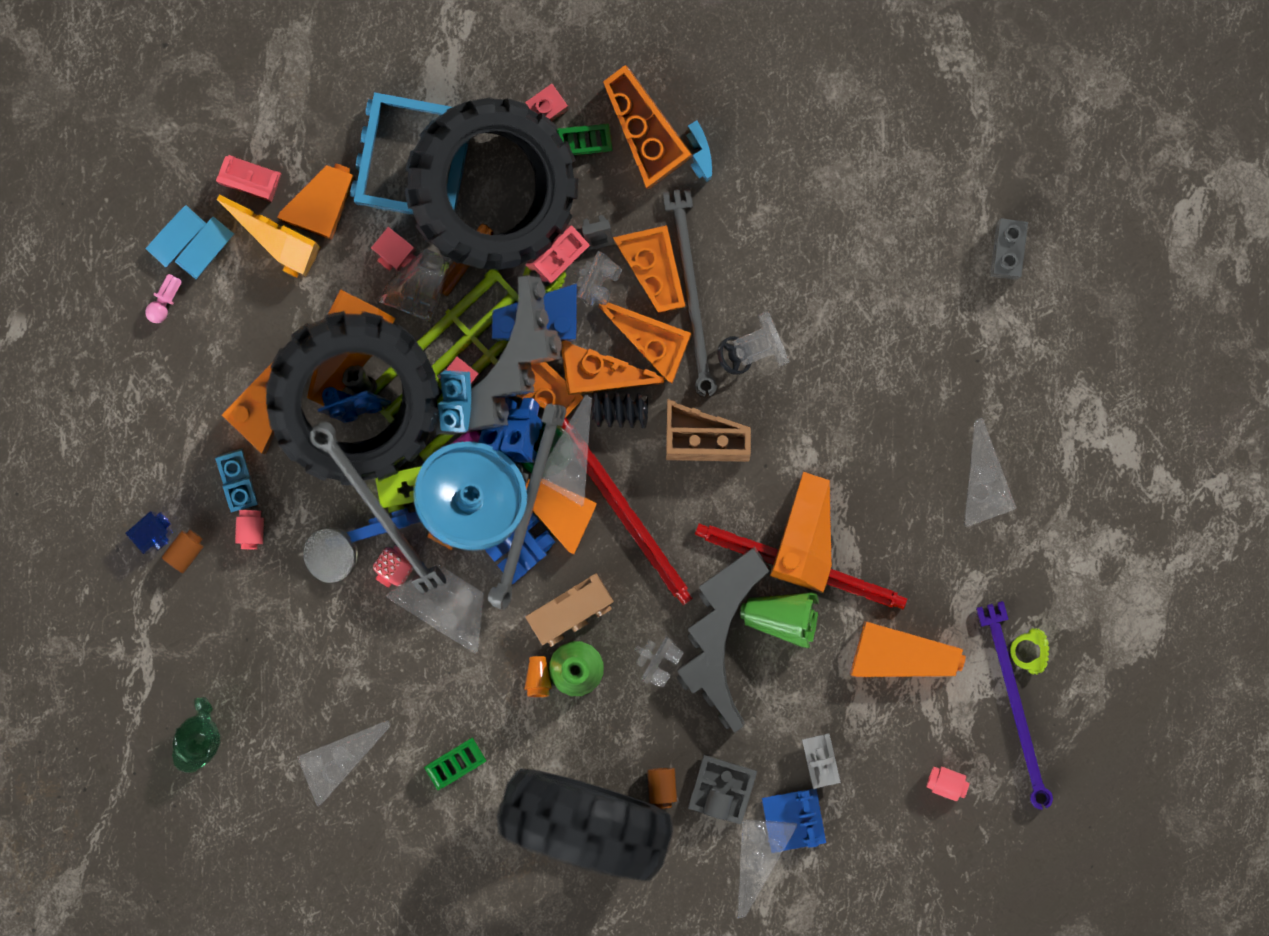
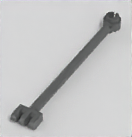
(679, 207)
(425, 577)
(501, 595)

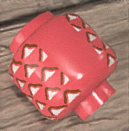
(392, 567)

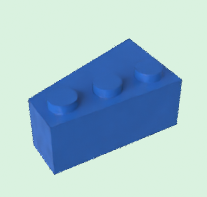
(561, 311)

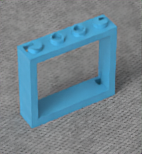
(368, 137)

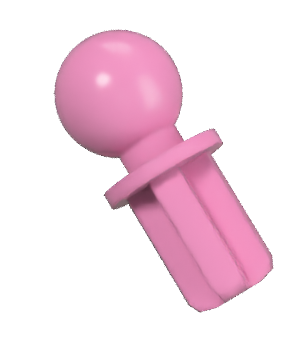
(157, 311)

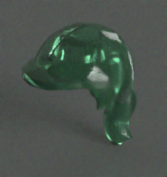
(196, 739)

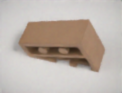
(704, 437)
(570, 610)

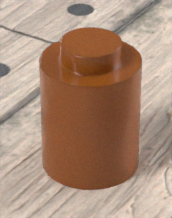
(183, 550)
(662, 787)

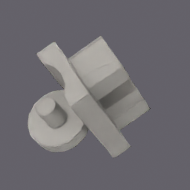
(821, 761)

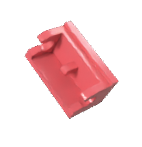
(248, 178)
(564, 252)

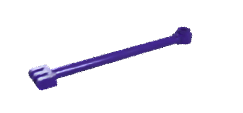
(993, 621)

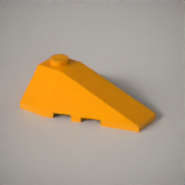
(285, 245)

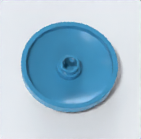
(470, 495)

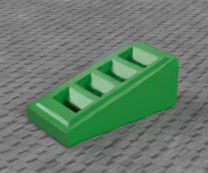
(580, 131)
(433, 774)

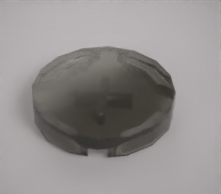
(330, 555)

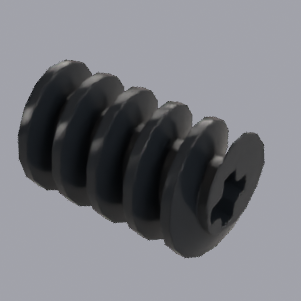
(620, 410)

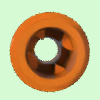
(538, 677)

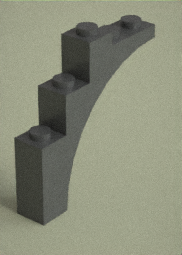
(513, 373)
(710, 632)

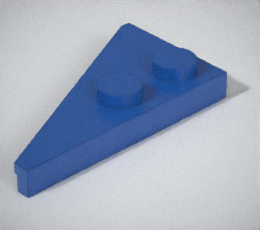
(401, 518)

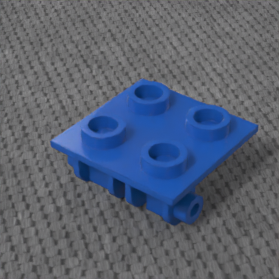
(348, 407)
(798, 808)

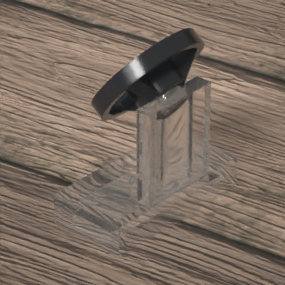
(754, 347)

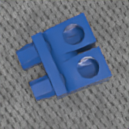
(520, 434)
(531, 552)

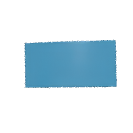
(702, 160)
(175, 236)
(204, 247)
(456, 403)
(236, 480)

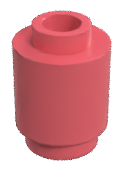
(249, 529)
(947, 783)

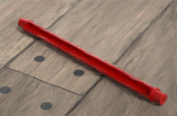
(635, 527)
(835, 578)

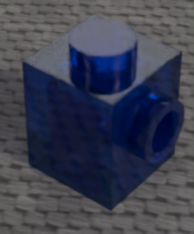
(150, 532)

